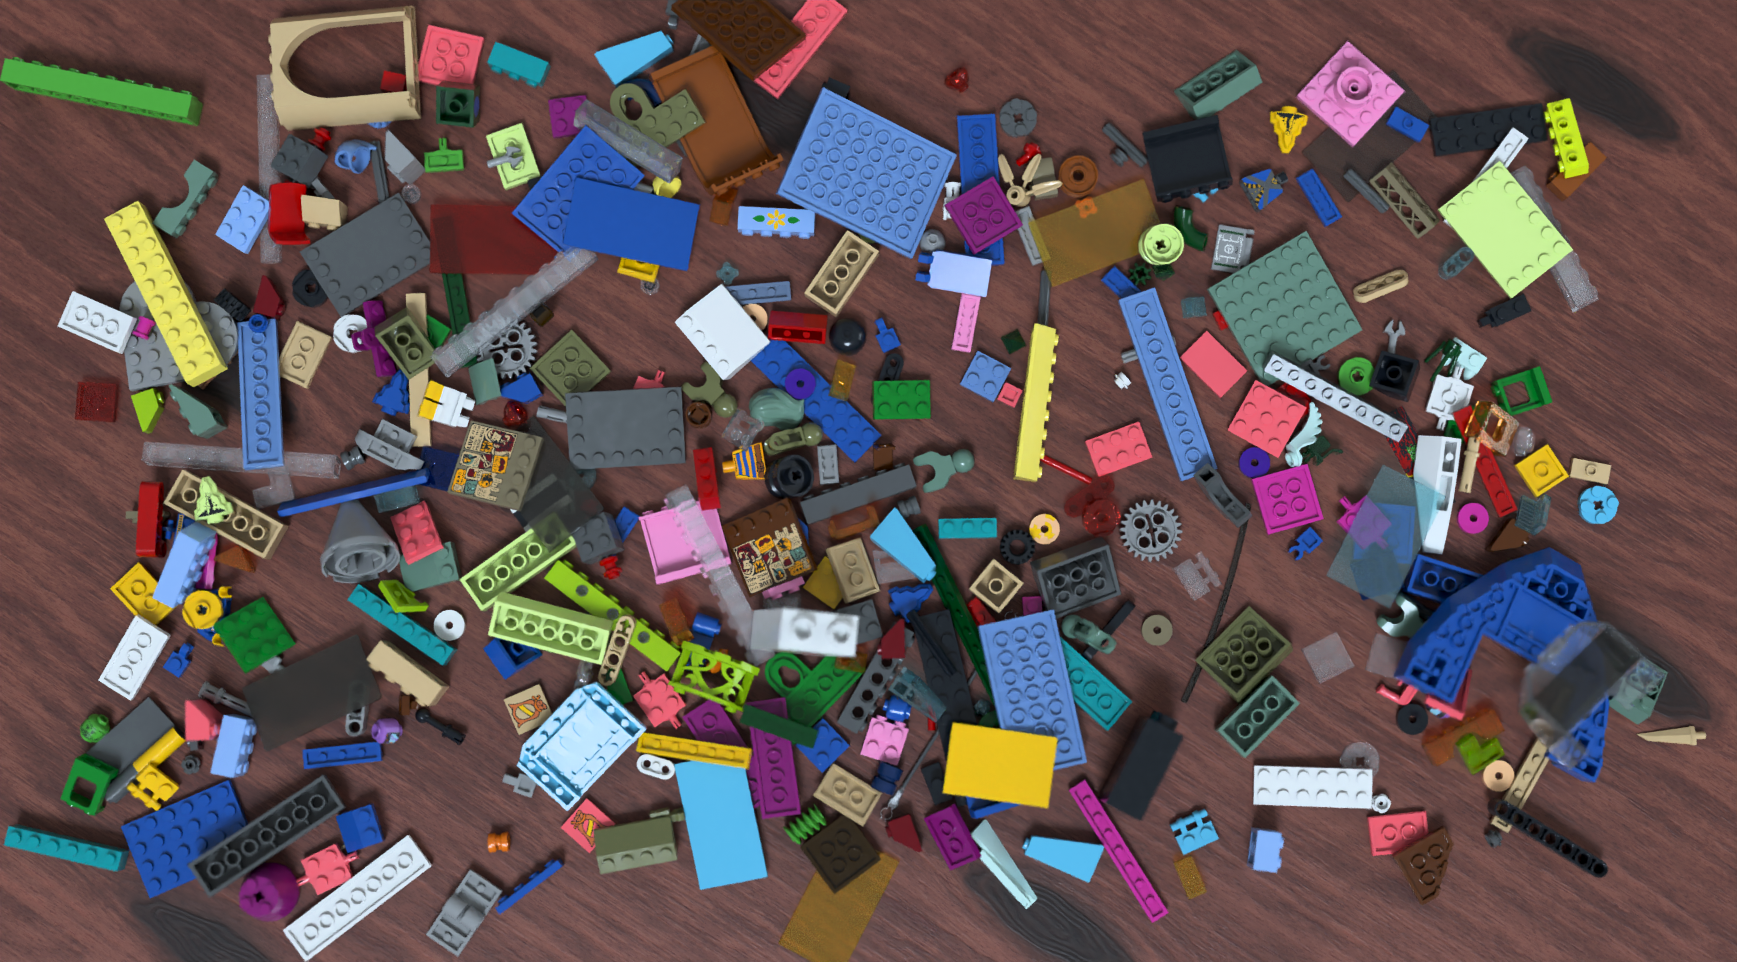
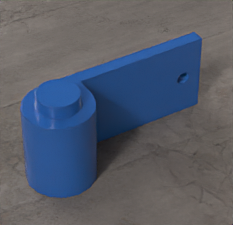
(704, 630)

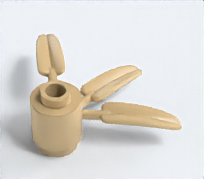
(1020, 195)

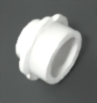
(1122, 381)
(1381, 808)

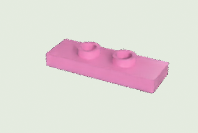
(966, 323)

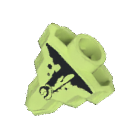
(211, 503)

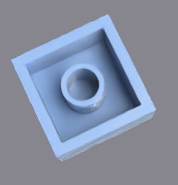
(1264, 849)

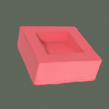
(1009, 395)

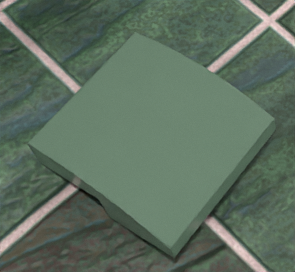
(484, 381)

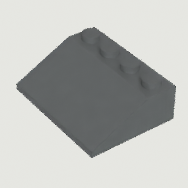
(1076, 577)

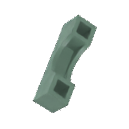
(175, 219)

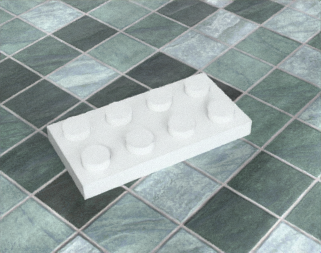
(97, 322)
(134, 657)

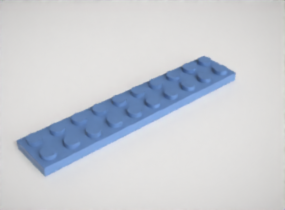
(1166, 383)

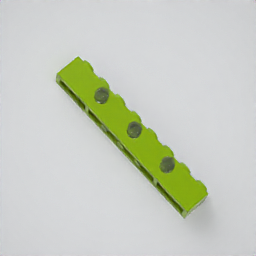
(600, 605)

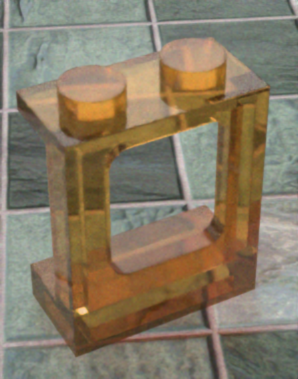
(1503, 433)
(872, 522)

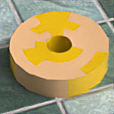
(1044, 520)

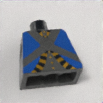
(1263, 188)

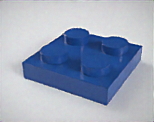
(827, 747)

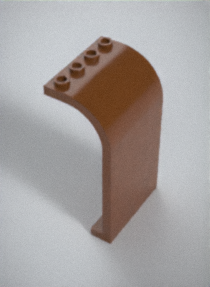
(729, 143)

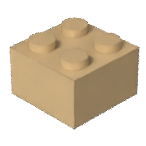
(995, 586)

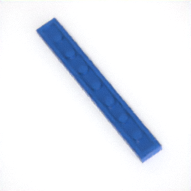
(353, 492)

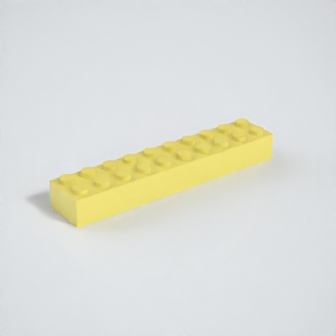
(165, 294)

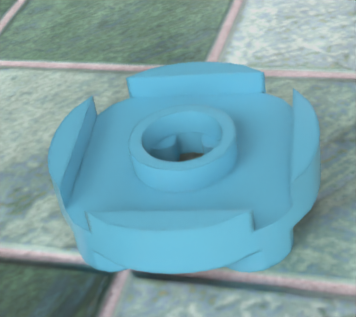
(1608, 502)

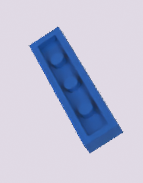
(342, 755)
(521, 890)

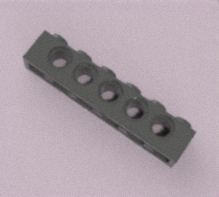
(847, 718)

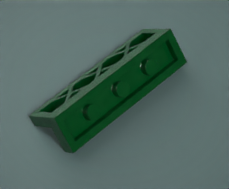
(779, 726)

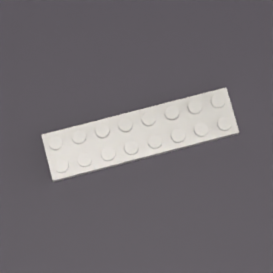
(357, 898)

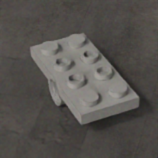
(464, 912)

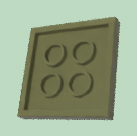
(570, 367)

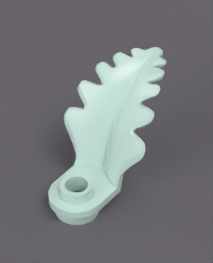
(1303, 437)

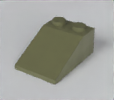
(406, 342)

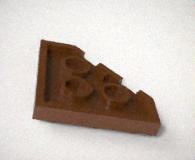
(1425, 863)

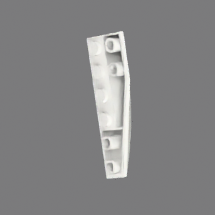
(1437, 469)

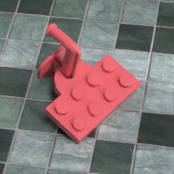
(1454, 709)

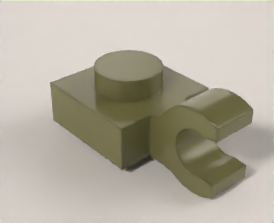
(676, 815)

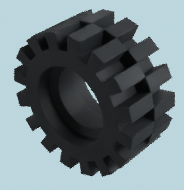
(232, 305)
(1017, 535)

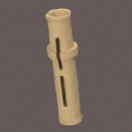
(1469, 465)

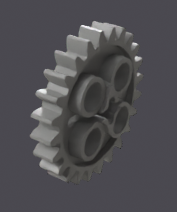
(508, 365)
(1133, 534)

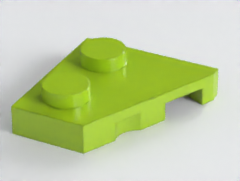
(400, 597)

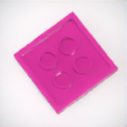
(1287, 499)

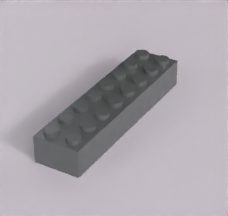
(267, 836)

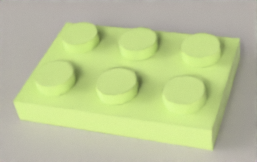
(514, 137)

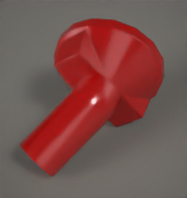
(1031, 150)

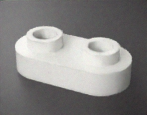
(656, 766)

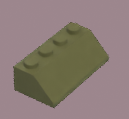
(635, 844)

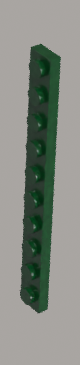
(954, 602)

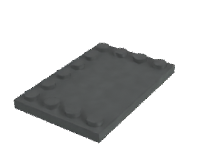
(369, 255)
(625, 427)

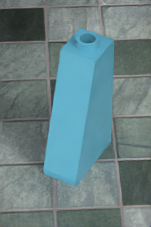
(634, 57)
(903, 546)
(1067, 855)

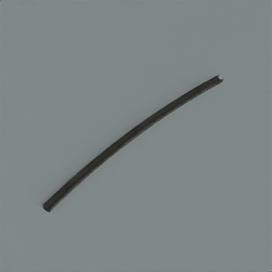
(1221, 607)

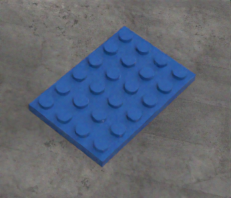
(549, 201)
(180, 834)

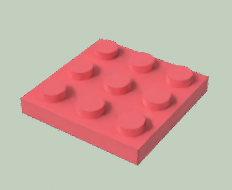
(449, 56)
(1267, 418)

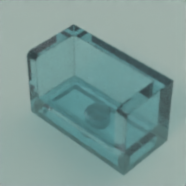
(396, 499)

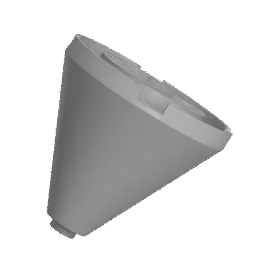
(357, 546)

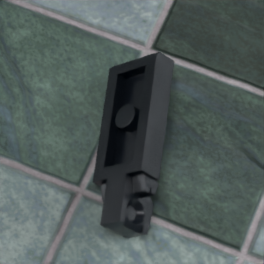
(1505, 312)

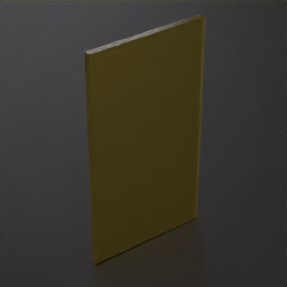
(1094, 232)
(831, 924)

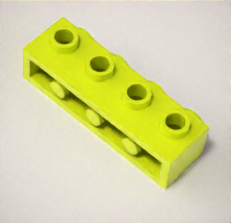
(1567, 138)

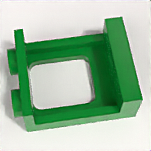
(1535, 388)
(95, 772)

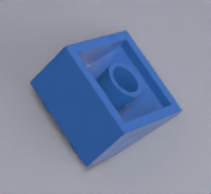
(510, 656)
(360, 828)

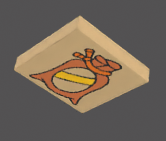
(528, 709)

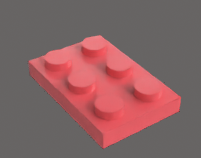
(1118, 449)
(416, 532)

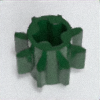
(1144, 272)

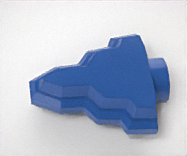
(394, 395)
(908, 598)

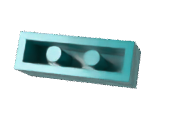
(518, 65)
(967, 528)

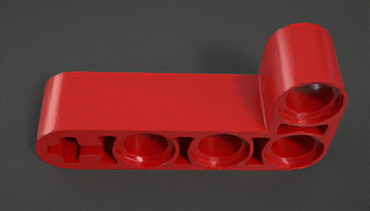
(150, 521)

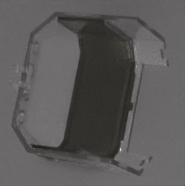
(1575, 679)

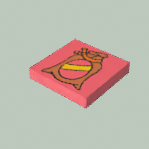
(584, 821)

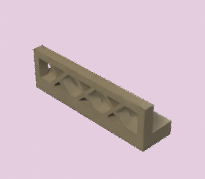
(1410, 197)

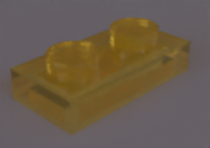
(842, 380)
(1189, 877)

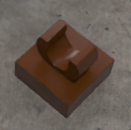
(405, 704)

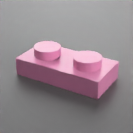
(790, 586)

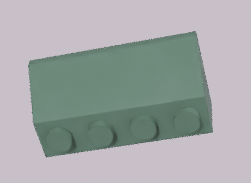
(1218, 85)

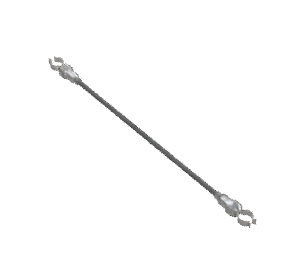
(894, 801)

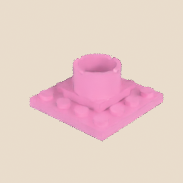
(1350, 94)

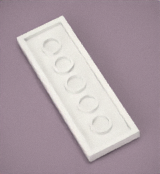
(1312, 786)

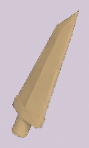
(1683, 735)

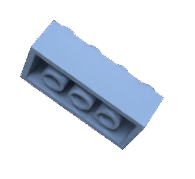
(184, 564)

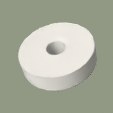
(456, 631)

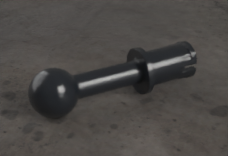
(423, 715)

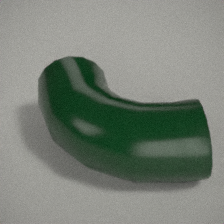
(1191, 236)

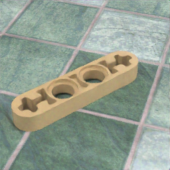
(620, 651)

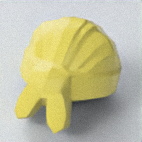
(665, 189)

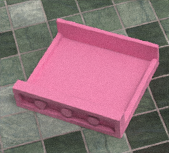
(667, 548)

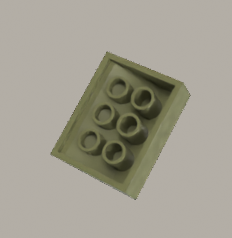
(1244, 654)

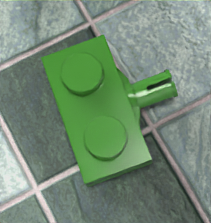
(444, 159)

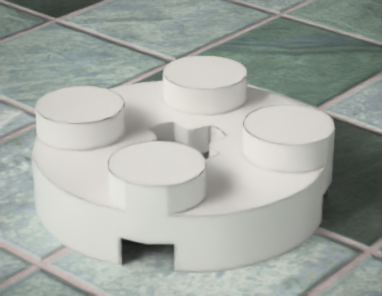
(341, 332)

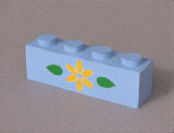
(776, 221)

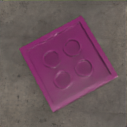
(983, 215)

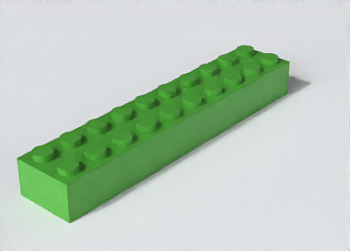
(101, 91)

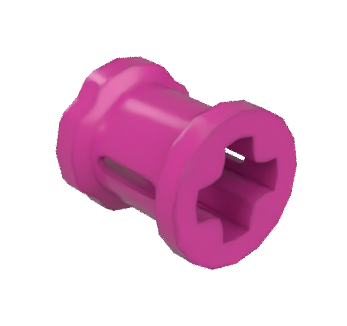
(143, 328)

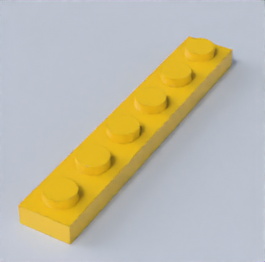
(694, 750)

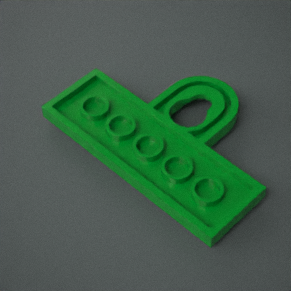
(816, 689)

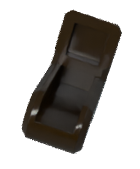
(542, 315)

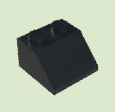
(1395, 375)

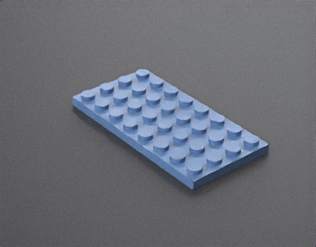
(1033, 682)

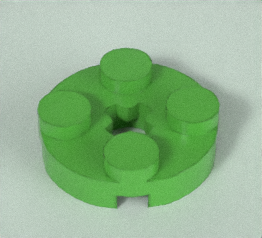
(1352, 366)

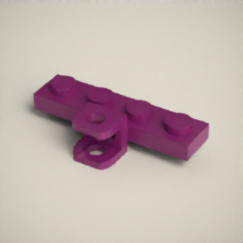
(374, 316)

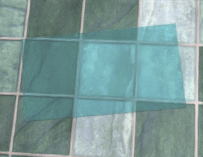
(1386, 536)

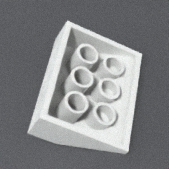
(722, 332)

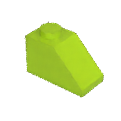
(148, 408)

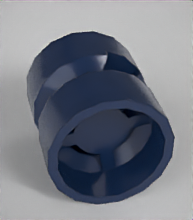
(886, 778)

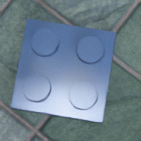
(985, 376)

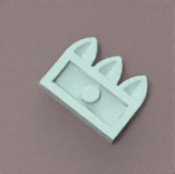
(1468, 359)

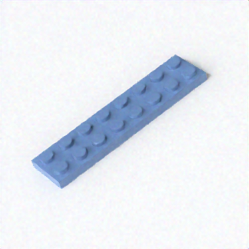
(260, 396)

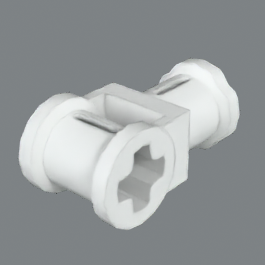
(955, 186)

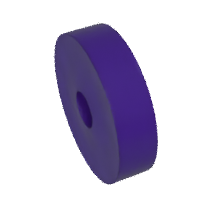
(800, 392)
(1262, 459)

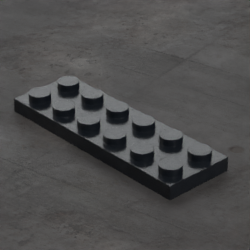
(1485, 129)

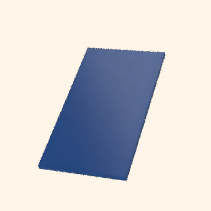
(631, 224)

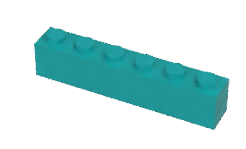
(402, 624)
(66, 847)

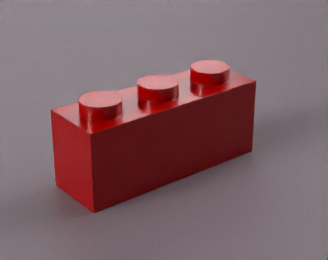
(797, 327)
(706, 479)

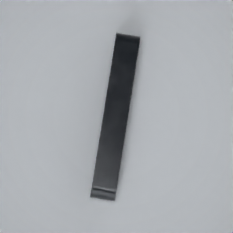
(1555, 842)

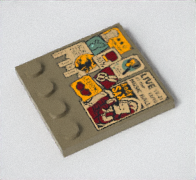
(495, 465)

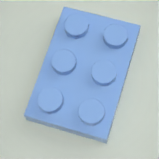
(244, 220)

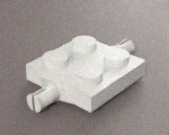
(1448, 396)

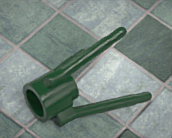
(1451, 349)

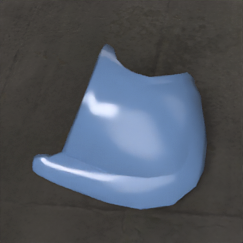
(357, 148)

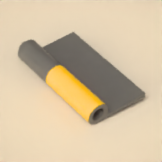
(137, 740)

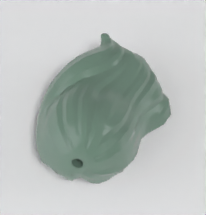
(776, 408)

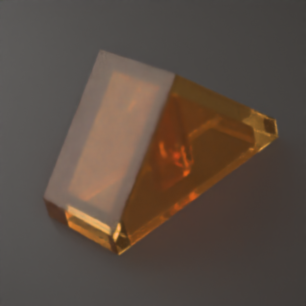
(723, 207)
(238, 558)
(852, 663)

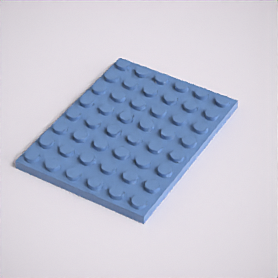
(866, 173)

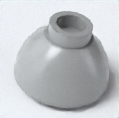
(932, 240)

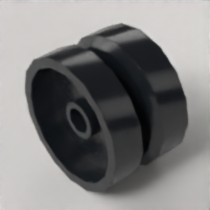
(789, 477)

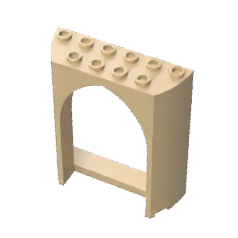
(303, 111)

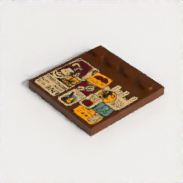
(769, 547)

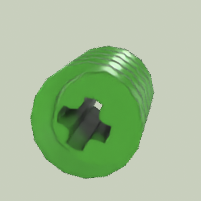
(805, 825)

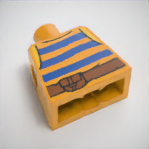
(748, 464)

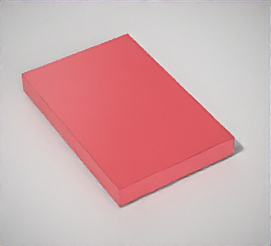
(1213, 364)
(1395, 831)

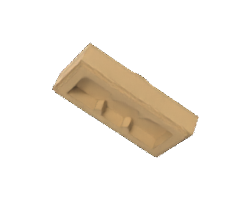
(1589, 471)

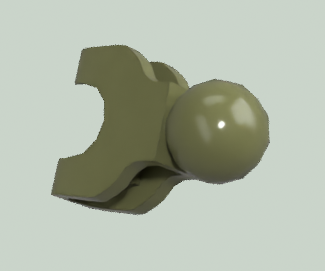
(712, 393)
(787, 440)

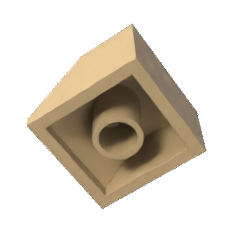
(323, 212)

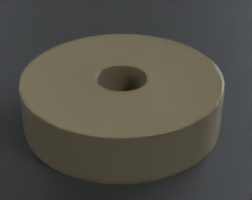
(1165, 630)

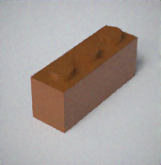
(1565, 187)

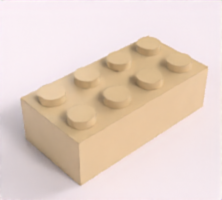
(841, 273)
(407, 673)

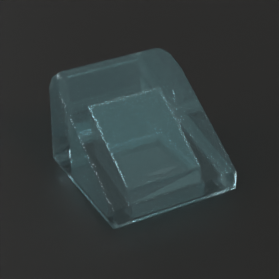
(1193, 307)

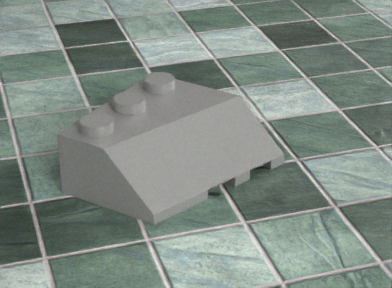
(400, 160)

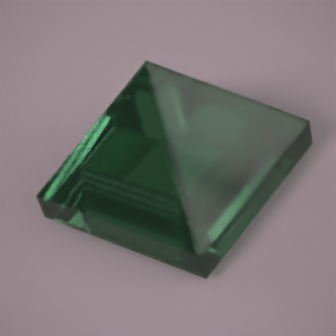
(1163, 271)
(1013, 342)

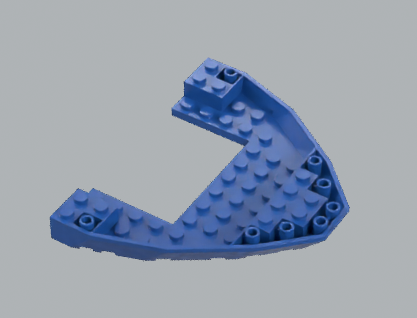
(1521, 608)

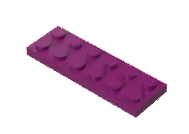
(713, 725)
(775, 766)

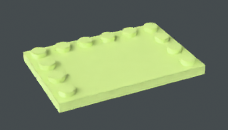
(1505, 229)

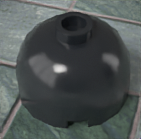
(847, 336)

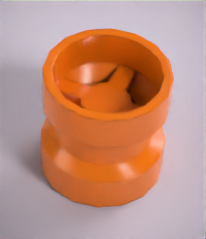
(498, 842)

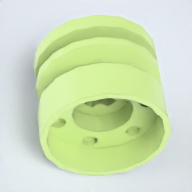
(1171, 243)

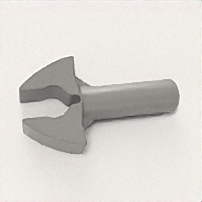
(506, 158)
(1393, 335)

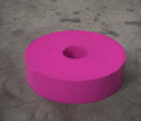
(1481, 518)

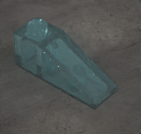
(917, 694)

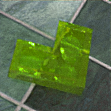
(1477, 756)

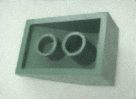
(433, 570)

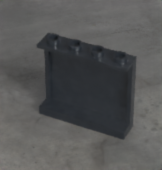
(1187, 159)

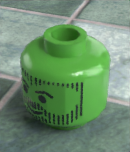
(94, 728)

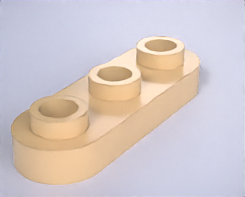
(1380, 286)

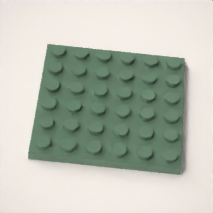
(1285, 306)

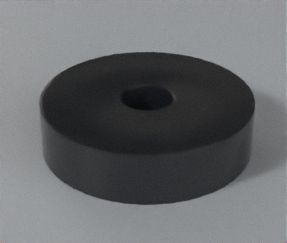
(1419, 714)

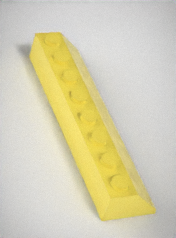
(1035, 402)

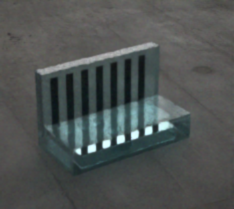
(1533, 514)

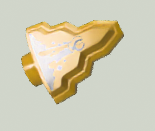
(1287, 126)

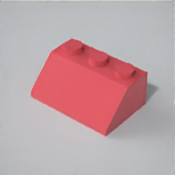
(202, 720)

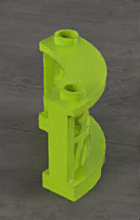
(739, 668)

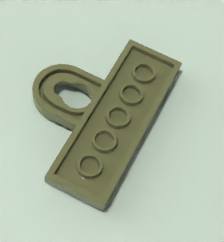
(662, 124)

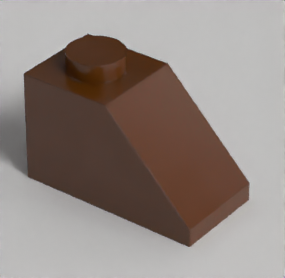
(1508, 537)

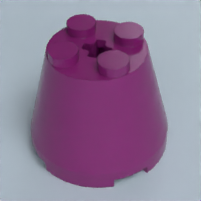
(269, 892)

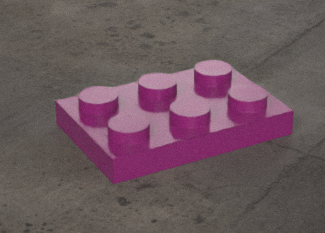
(952, 837)

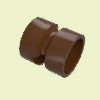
(698, 415)

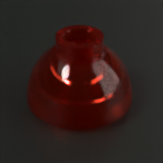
(957, 80)
(514, 414)

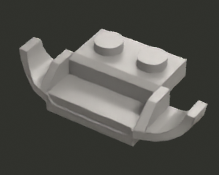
(390, 446)

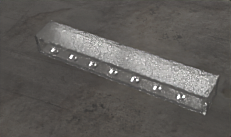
(1567, 272)

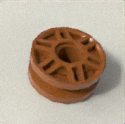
(1080, 165)

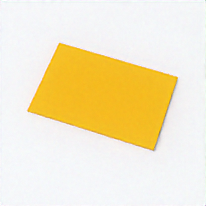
(1000, 765)

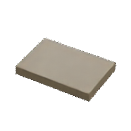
(303, 354)
(852, 570)
(847, 794)

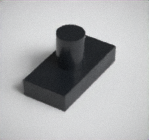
(935, 781)

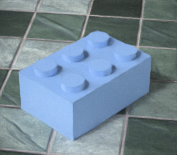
(234, 746)

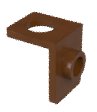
(883, 456)

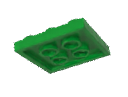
(254, 635)

